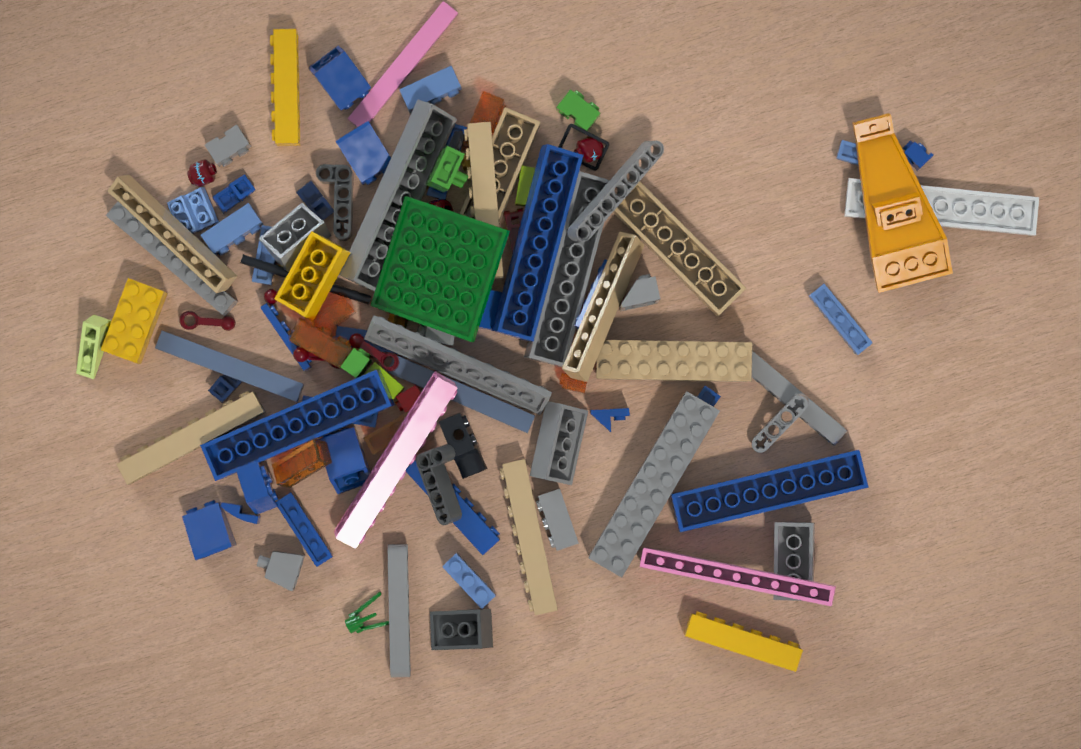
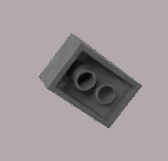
(461, 629)

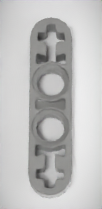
(780, 423)

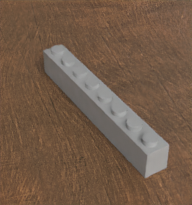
(134, 228)

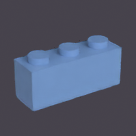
(432, 88)
(232, 230)
(469, 580)

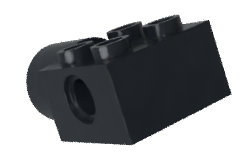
(467, 457)

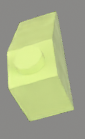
(92, 339)

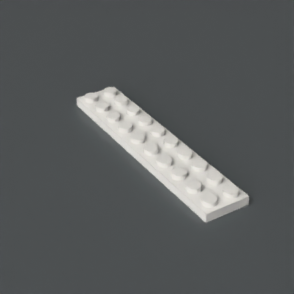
(965, 209)

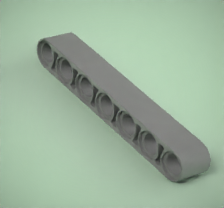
(608, 194)
(784, 391)
(399, 610)

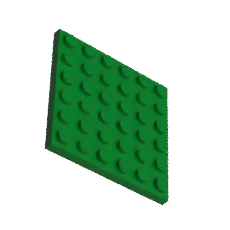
(440, 268)

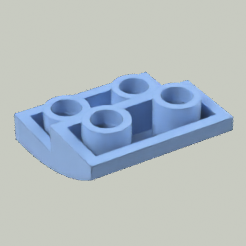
(194, 210)

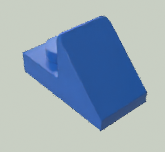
(603, 416)

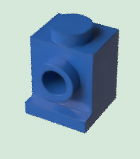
(916, 154)

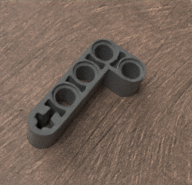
(340, 203)
(438, 483)

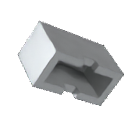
(228, 147)

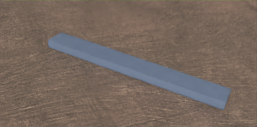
(229, 366)
(468, 396)

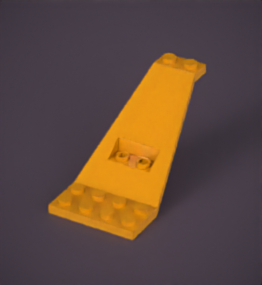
(906, 245)

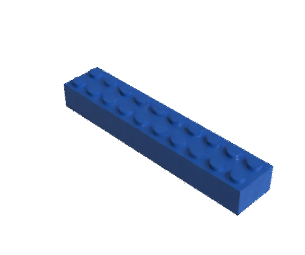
(537, 242)
(298, 424)
(769, 490)

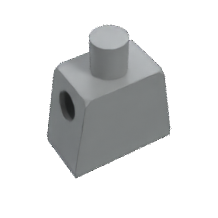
(282, 568)

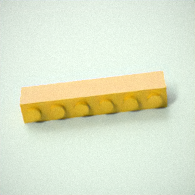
(285, 87)
(743, 642)

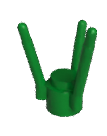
(355, 623)

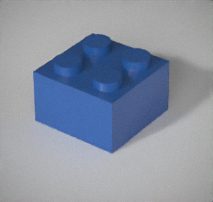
(257, 487)

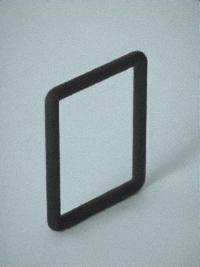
(590, 135)

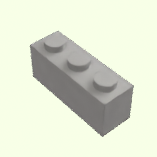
(557, 520)

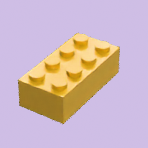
(312, 275)
(134, 321)

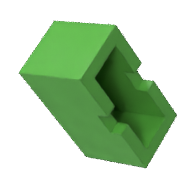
(576, 107)
(357, 362)

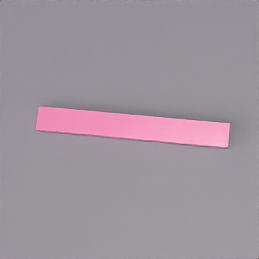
(403, 65)

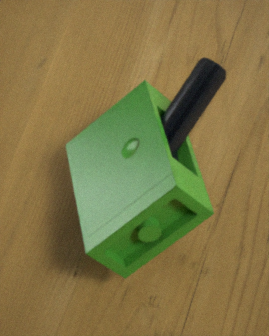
(446, 167)

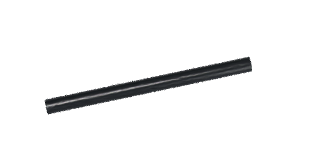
(280, 271)

